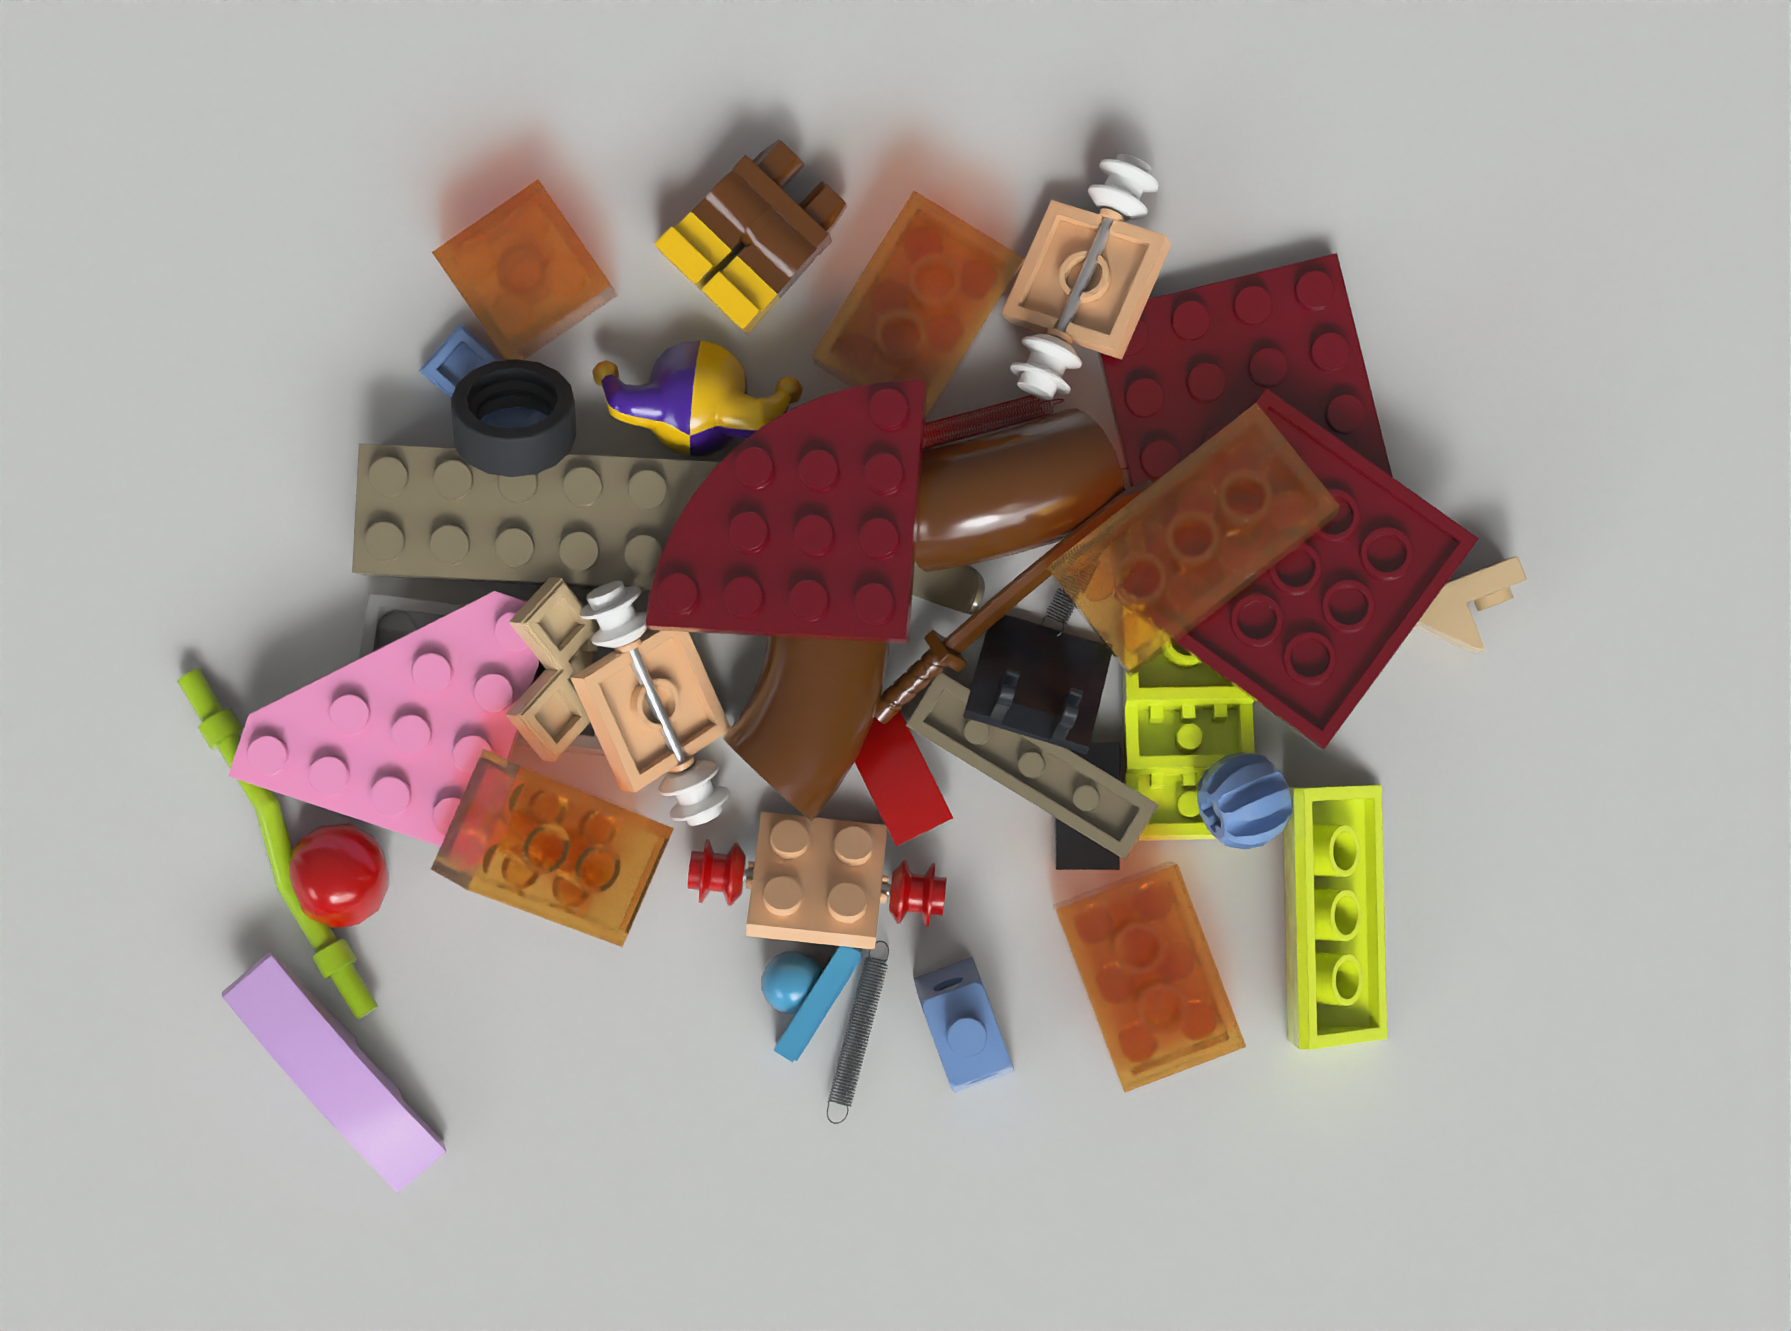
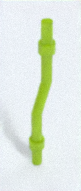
(333, 956)

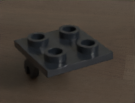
(1039, 683)

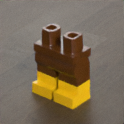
(753, 213)

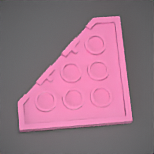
(399, 726)

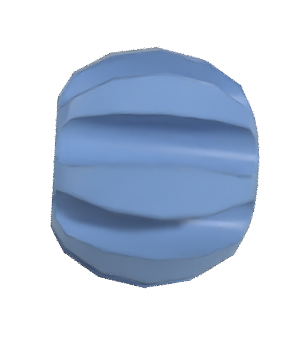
(1244, 800)

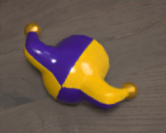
(694, 398)

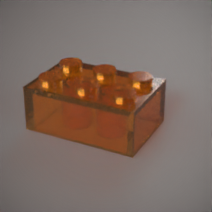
(918, 302)
(551, 848)
(1149, 976)

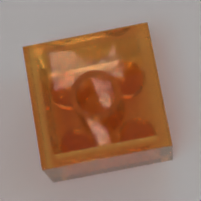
(525, 273)

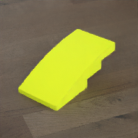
(1174, 729)

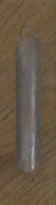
(850, 1022)

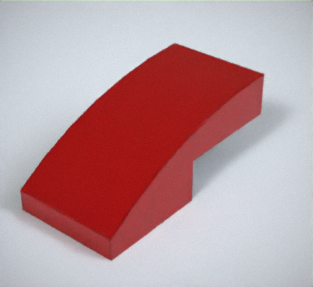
(900, 781)

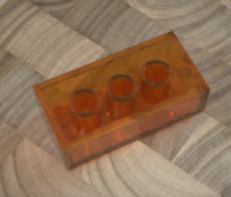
(1193, 540)

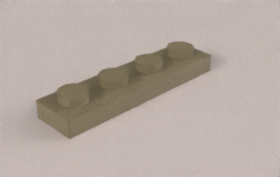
(1036, 770)

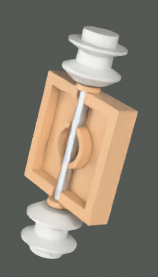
(1086, 278)
(652, 705)

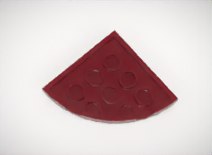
(804, 525)

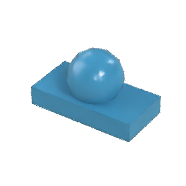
(799, 987)

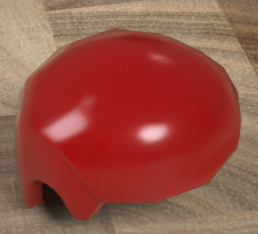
(339, 875)

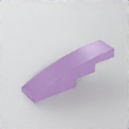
(333, 1071)

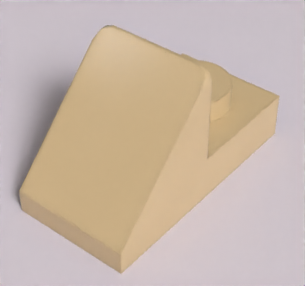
(1449, 612)

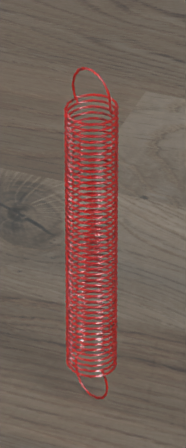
(975, 422)

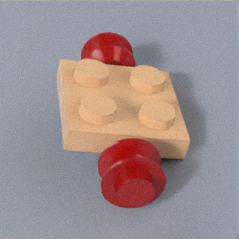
(817, 881)

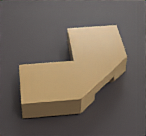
(550, 709)

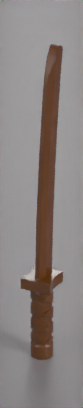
(948, 650)

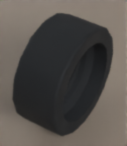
(521, 449)

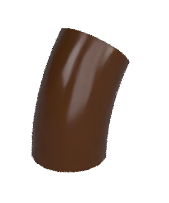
(1013, 490)
(810, 715)

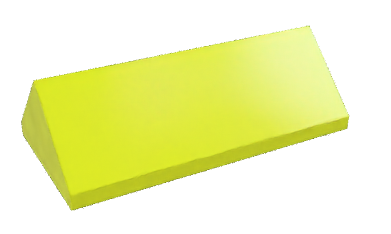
(1335, 916)

